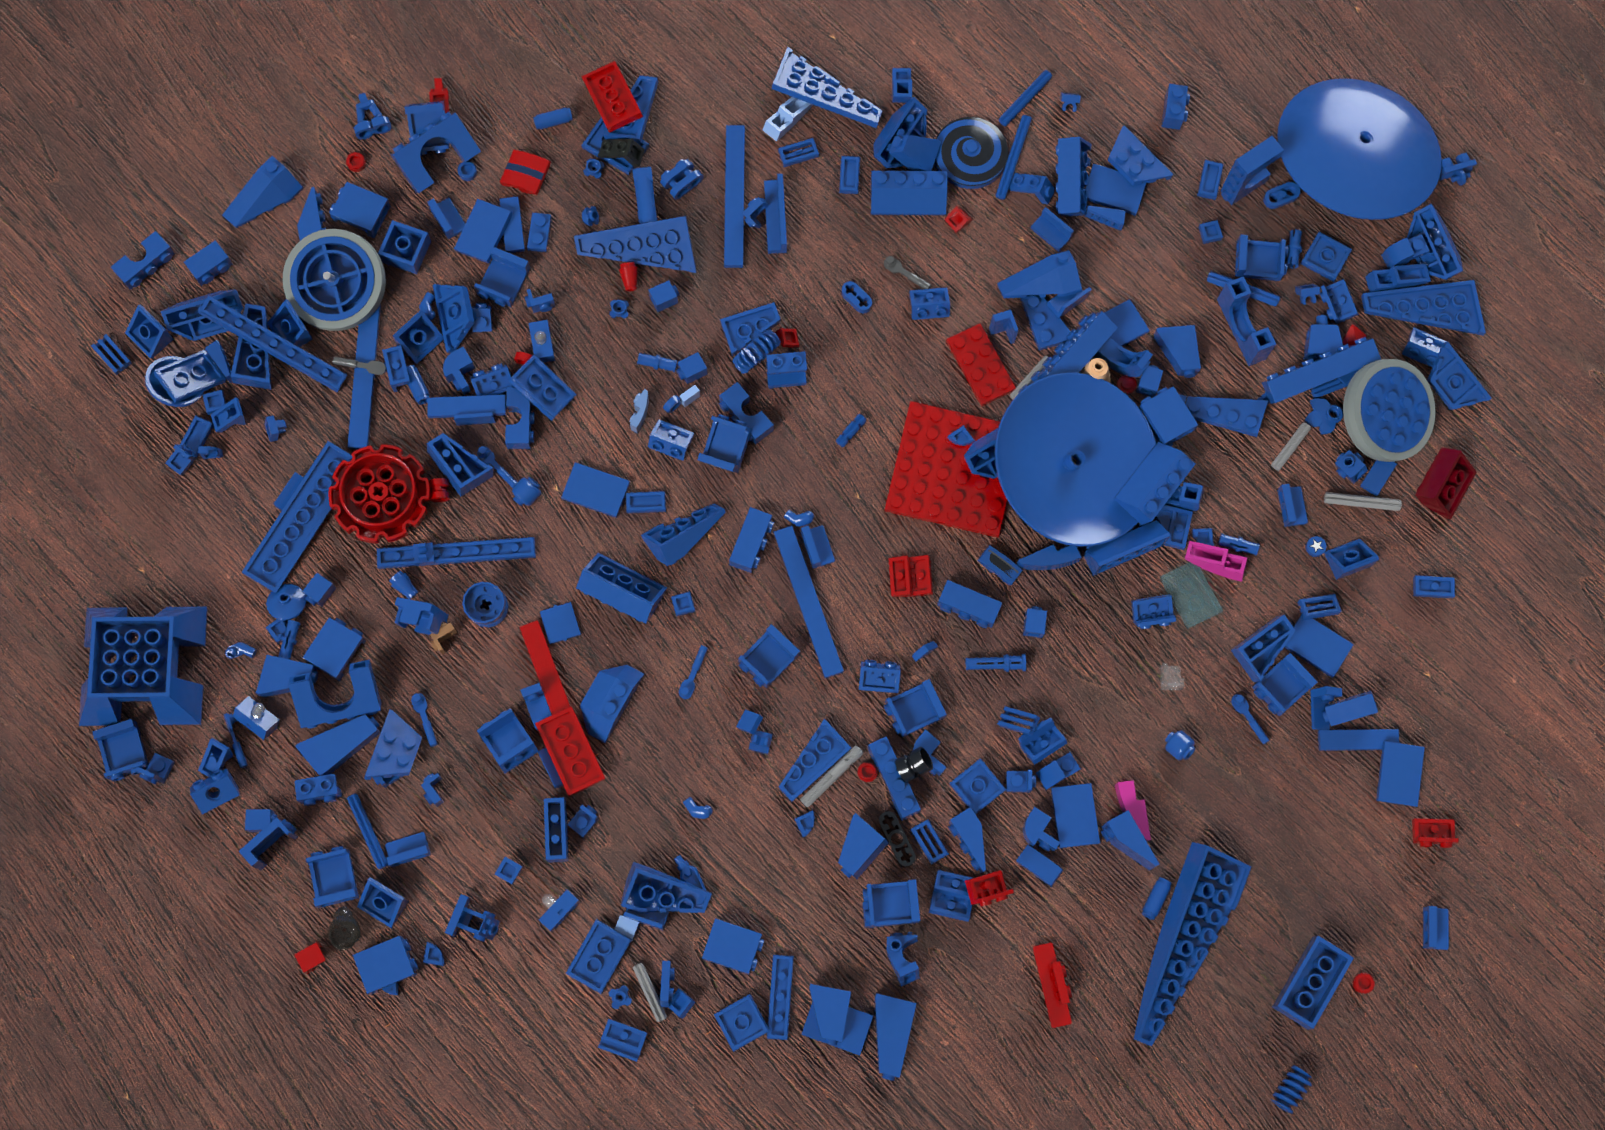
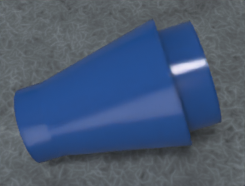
(402, 583)

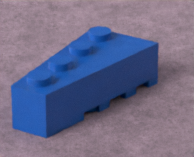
(251, 363)

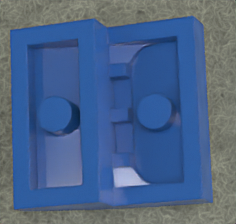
(951, 896)

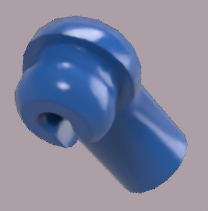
(425, 305)
(800, 519)
(697, 811)

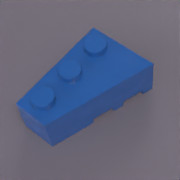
(458, 465)
(1263, 646)

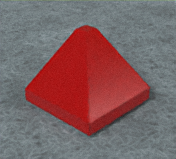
(957, 219)
(1353, 333)
(788, 337)

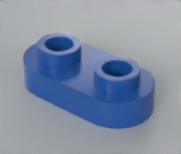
(1280, 195)

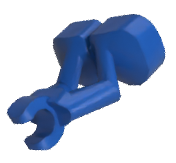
(365, 128)

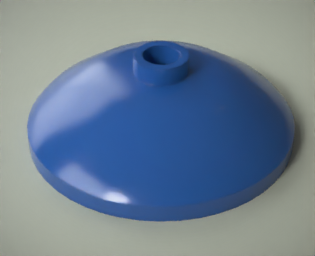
(158, 391)

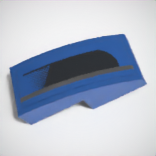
(1000, 565)

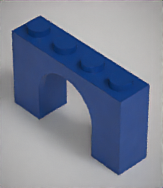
(408, 155)
(1250, 170)
(1233, 303)
(313, 711)

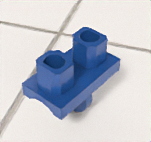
(1459, 171)

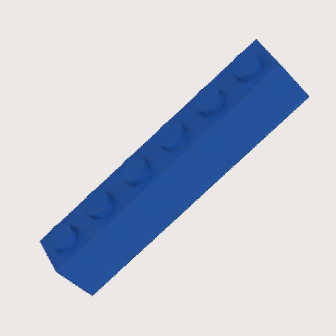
(1320, 371)

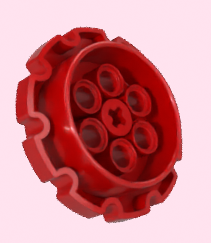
(405, 473)

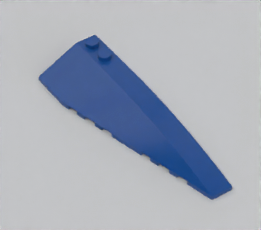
(1198, 909)

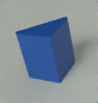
(288, 325)
(147, 332)
(418, 337)
(1350, 558)
(381, 902)

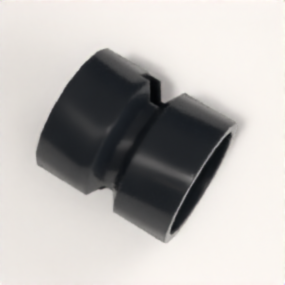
(911, 766)

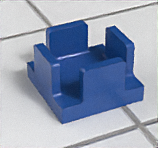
(423, 615)

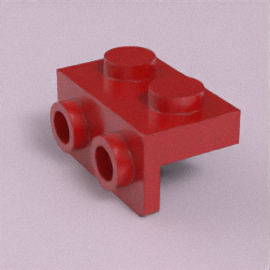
(1434, 832)
(986, 888)

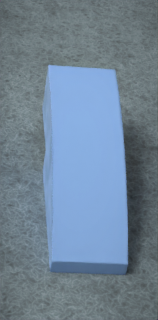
(786, 117)

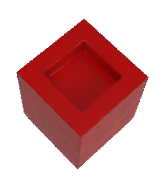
(310, 957)

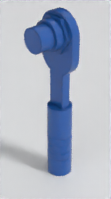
(488, 457)
(688, 686)
(420, 706)
(1242, 707)
(229, 719)

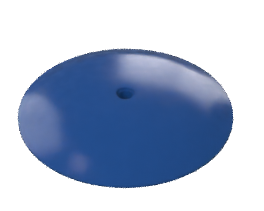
(1359, 149)
(1035, 448)

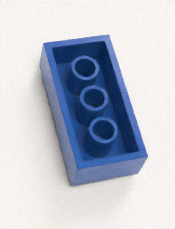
(1313, 982)

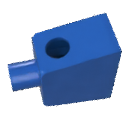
(1321, 338)

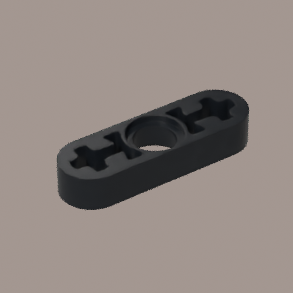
(898, 855)

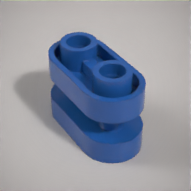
(673, 177)

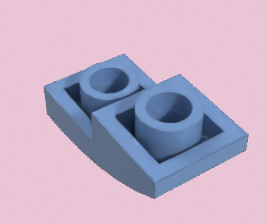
(641, 406)

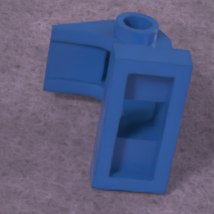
(461, 919)
(905, 971)

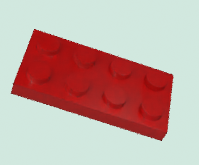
(612, 96)
(980, 364)
(570, 751)

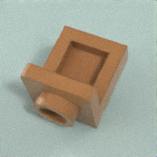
(445, 632)

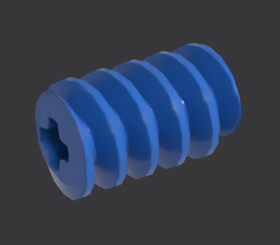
(1292, 1089)

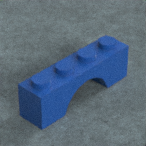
(899, 790)

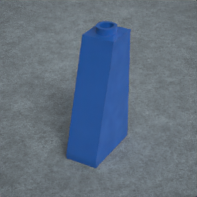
(337, 745)
(893, 1029)

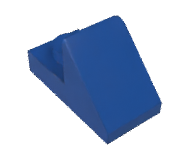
(228, 415)
(214, 757)
(1058, 771)

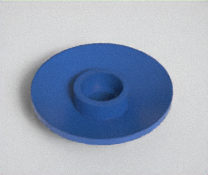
(289, 608)

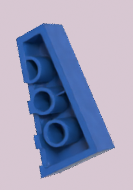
(1072, 176)

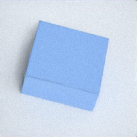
(690, 396)
(627, 926)

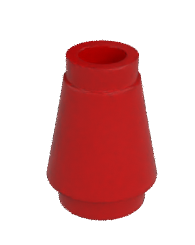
(629, 275)

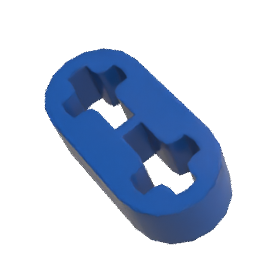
(859, 294)

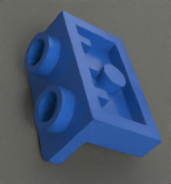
(929, 303)
(1422, 347)
(492, 381)
(670, 439)
(879, 676)

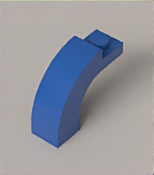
(1123, 360)

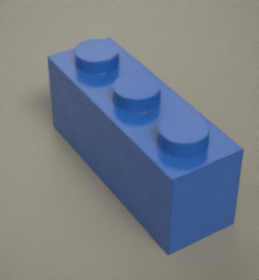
(751, 540)
(969, 604)
(555, 830)

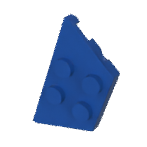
(1136, 160)
(454, 313)
(1455, 381)
(394, 749)

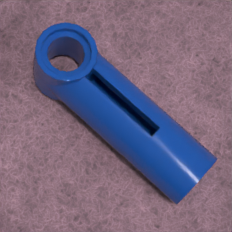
(644, 194)

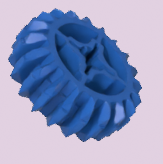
(756, 351)

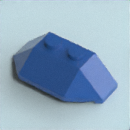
(907, 120)
(1443, 258)
(187, 322)
(981, 456)
(608, 699)

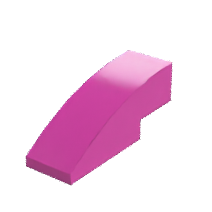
(1216, 560)
(1137, 808)

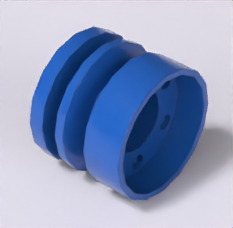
(474, 604)

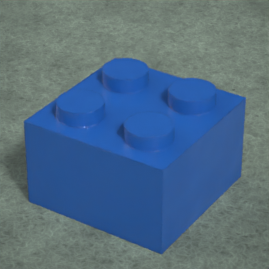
(404, 247)

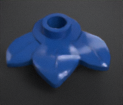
(1321, 415)

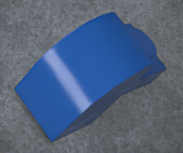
(901, 85)
(1404, 251)
(456, 366)
(1187, 497)
(930, 744)
(1033, 830)

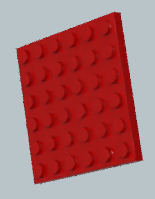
(933, 476)

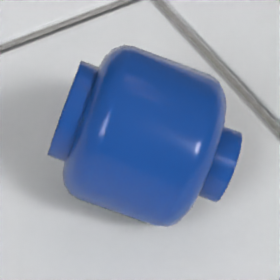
(526, 491)
(1180, 745)

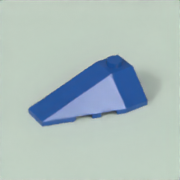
(265, 190)
(1051, 275)
(656, 891)

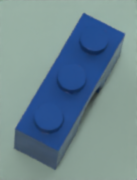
(134, 272)
(733, 401)
(519, 434)

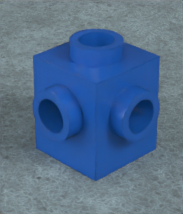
(1350, 466)

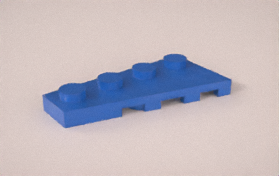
(819, 756)

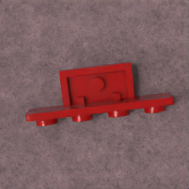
(1053, 984)

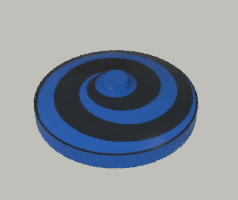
(971, 152)

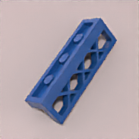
(775, 215)

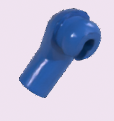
(239, 649)

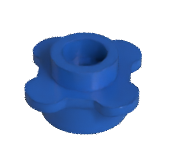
(590, 163)
(590, 216)
(615, 304)
(623, 991)

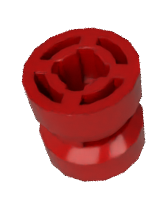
(439, 490)

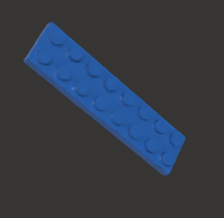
(296, 522)

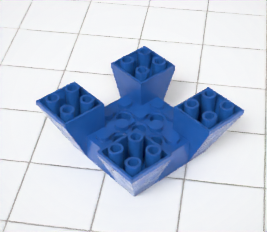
(108, 684)

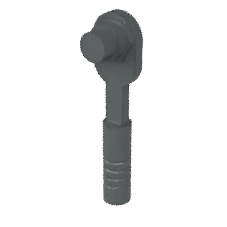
(895, 266)
(372, 367)

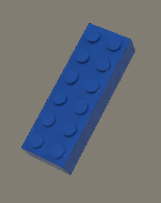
(1078, 348)

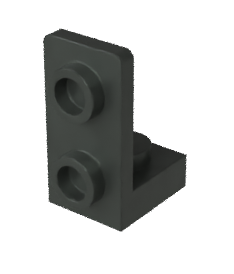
(622, 148)

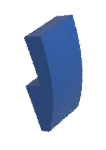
(1039, 865)

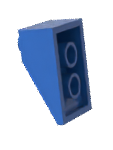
(1127, 837)

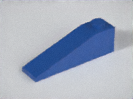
(676, 539)

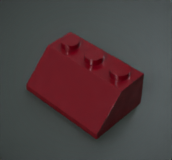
(1446, 482)

